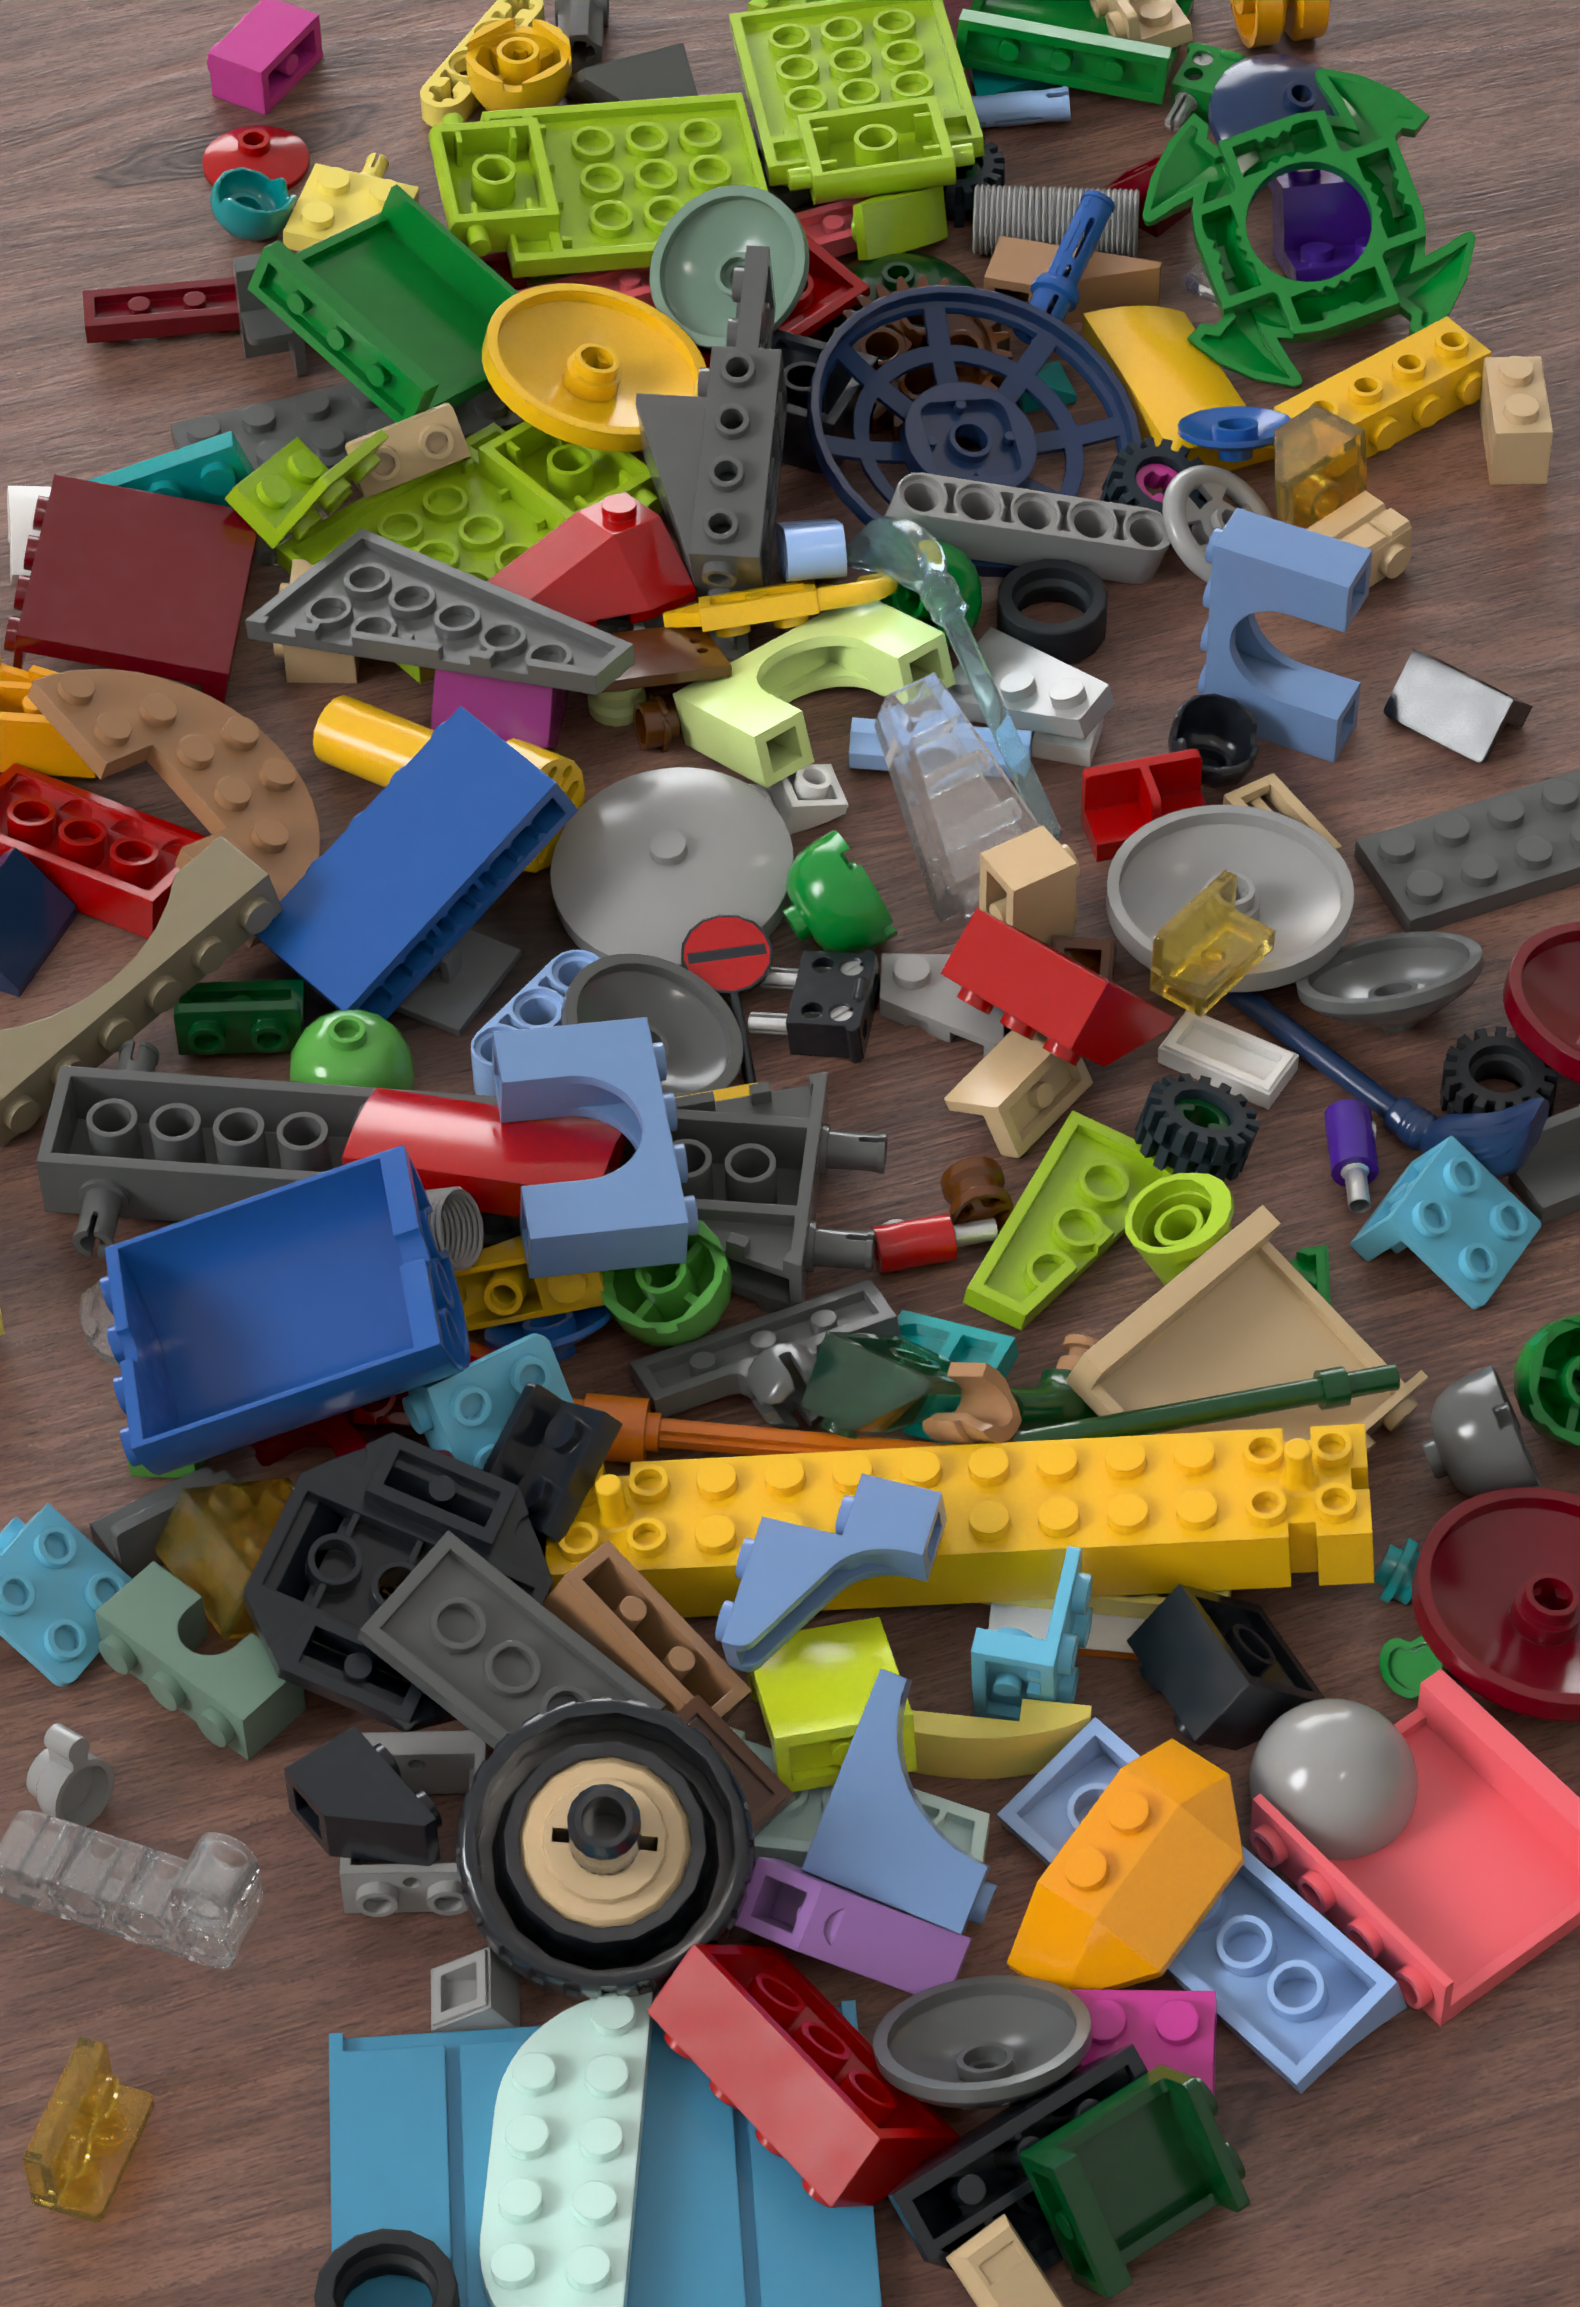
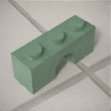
(230, 1695)

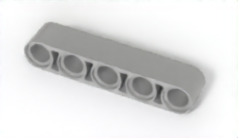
(1033, 525)

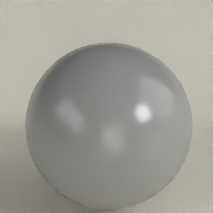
(1337, 1776)

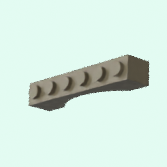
(210, 913)

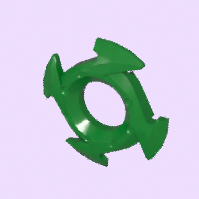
(1269, 309)

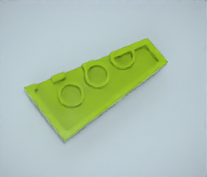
(1061, 1220)

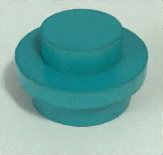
(1397, 1571)

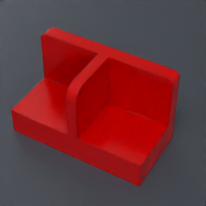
(1134, 792)

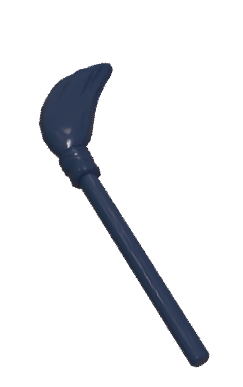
(1496, 1139)

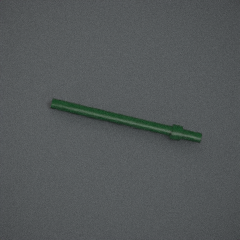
(1327, 1388)

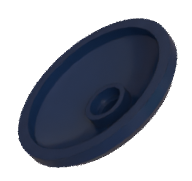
(1263, 91)

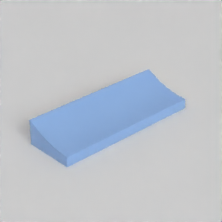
(1276, 1964)

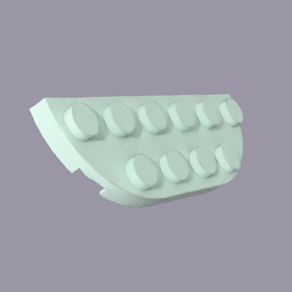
(568, 2159)

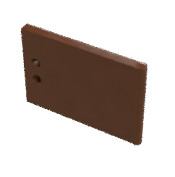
(670, 658)

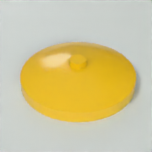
(579, 357)

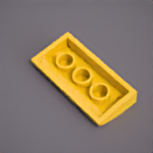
(1164, 373)

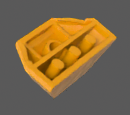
(1133, 1875)

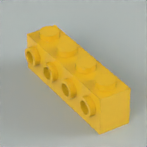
(1402, 385)

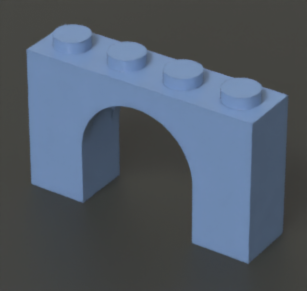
(1288, 571)
(614, 1077)

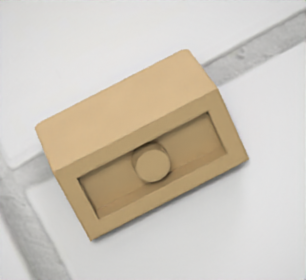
(1019, 1091)

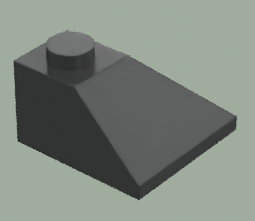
(636, 77)

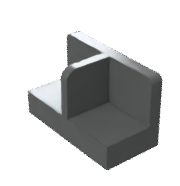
(259, 326)

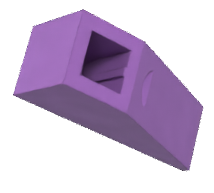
(849, 1928)

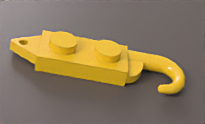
(783, 604)

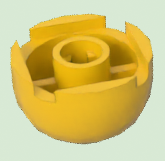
(518, 65)

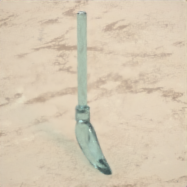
(918, 562)

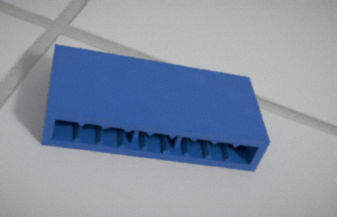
(417, 868)

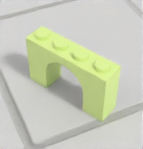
(748, 716)

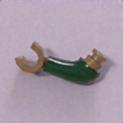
(995, 1412)

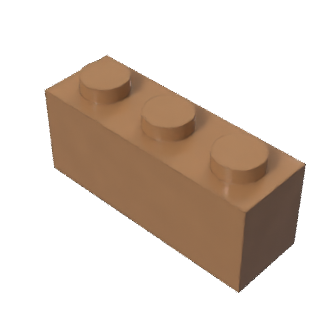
(643, 1633)

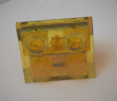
(217, 1541)

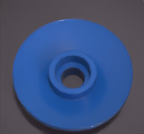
(1232, 430)
(560, 1329)

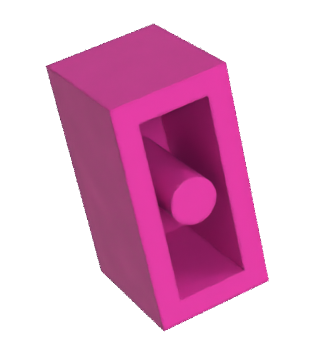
(265, 55)

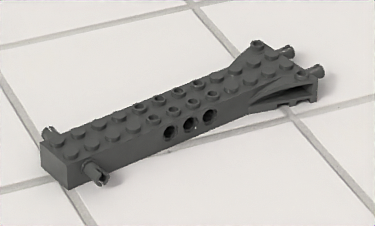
(195, 1143)

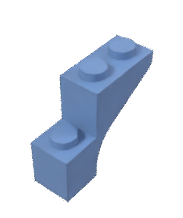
(798, 1569)

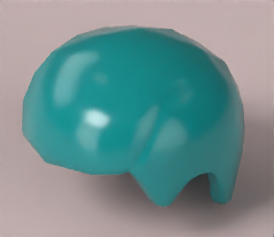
(251, 204)

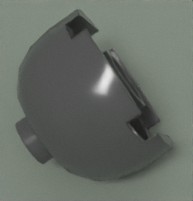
(1478, 1437)

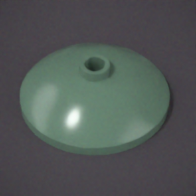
(707, 241)

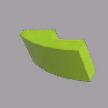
(899, 222)

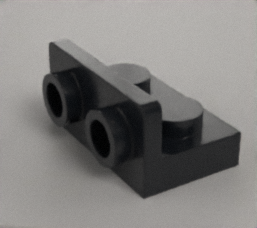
(552, 1456)

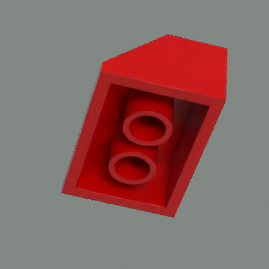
(1049, 994)

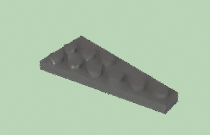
(416, 611)

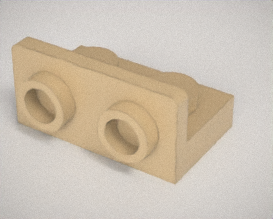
(1145, 21)
(414, 448)

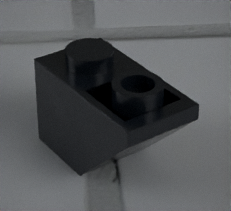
(359, 1804)

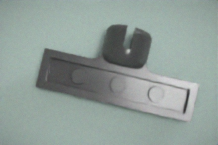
(761, 1357)

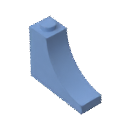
(880, 1835)

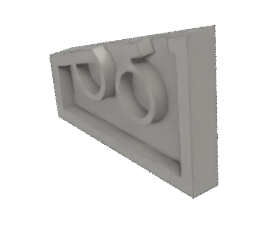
(1036, 689)

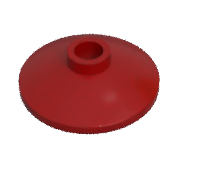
(261, 149)

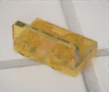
(85, 2136)

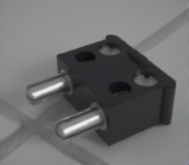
(829, 1004)

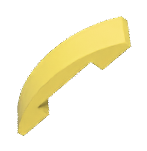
(996, 1747)

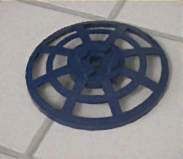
(963, 408)

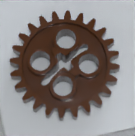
(903, 337)

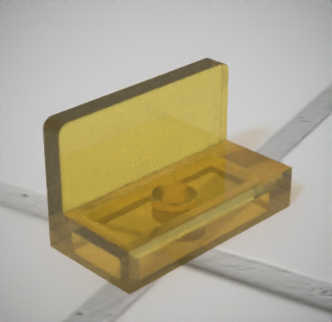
(1207, 948)

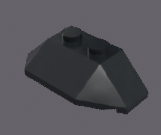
(982, 2176)

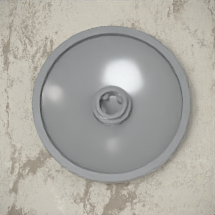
(663, 856)
(1284, 880)

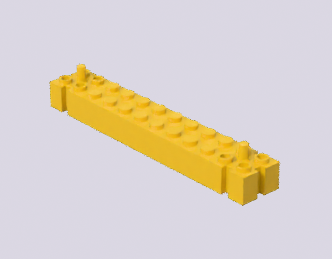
(1141, 1507)

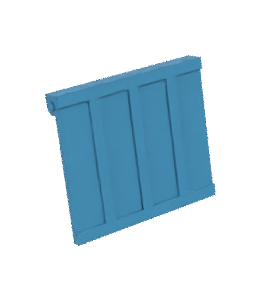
(712, 2208)

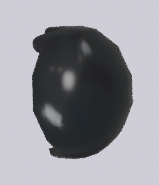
(1221, 732)

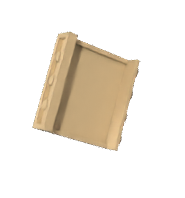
(1235, 1326)

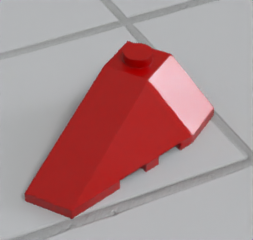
(603, 565)

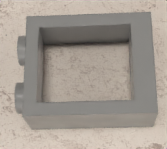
(445, 1767)

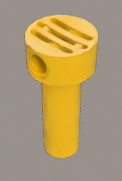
(379, 743)

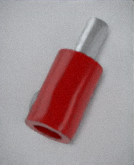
(926, 1241)

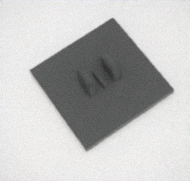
(461, 983)

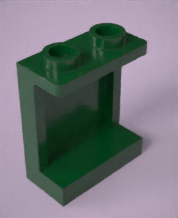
(1133, 2175)

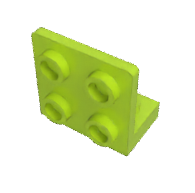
(295, 485)

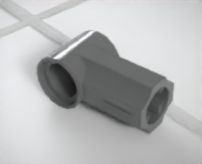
(584, 26)

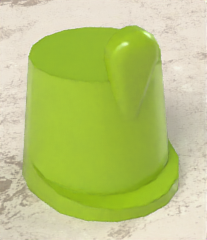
(1178, 1221)

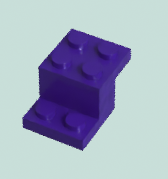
(1317, 224)

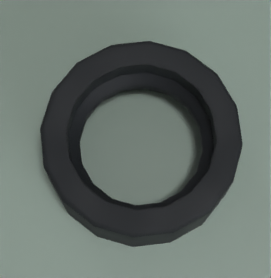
(1054, 582)
(386, 2253)

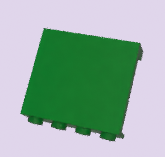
(1064, 47)
(390, 306)

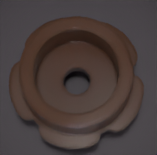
(655, 723)

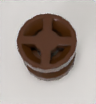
(976, 1191)

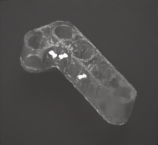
(132, 1891)

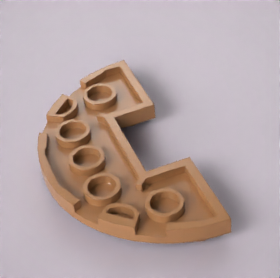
(204, 752)

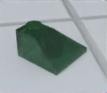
(877, 1384)

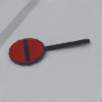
(733, 959)

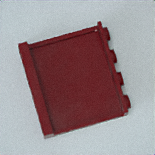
(134, 583)

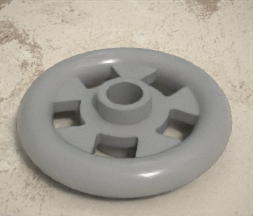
(1181, 511)

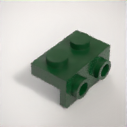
(240, 1017)

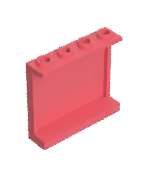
(1473, 1877)

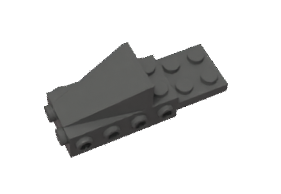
(723, 451)

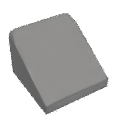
(474, 1994)

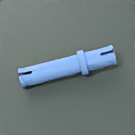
(1023, 107)

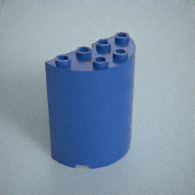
(280, 1312)

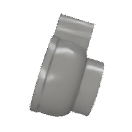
(69, 1778)

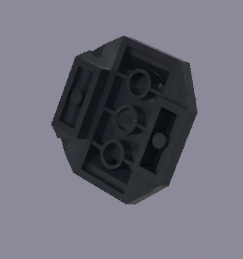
(365, 1529)

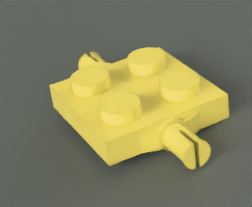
(339, 199)

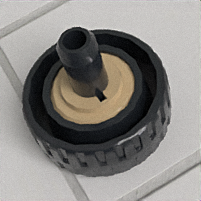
(603, 1848)

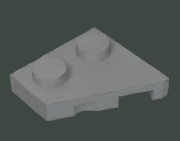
(922, 997)

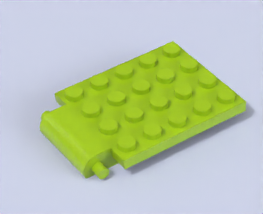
(857, 96)
(587, 180)
(484, 506)

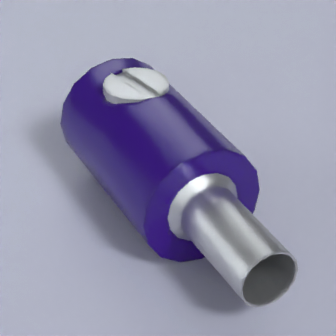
(1352, 1150)

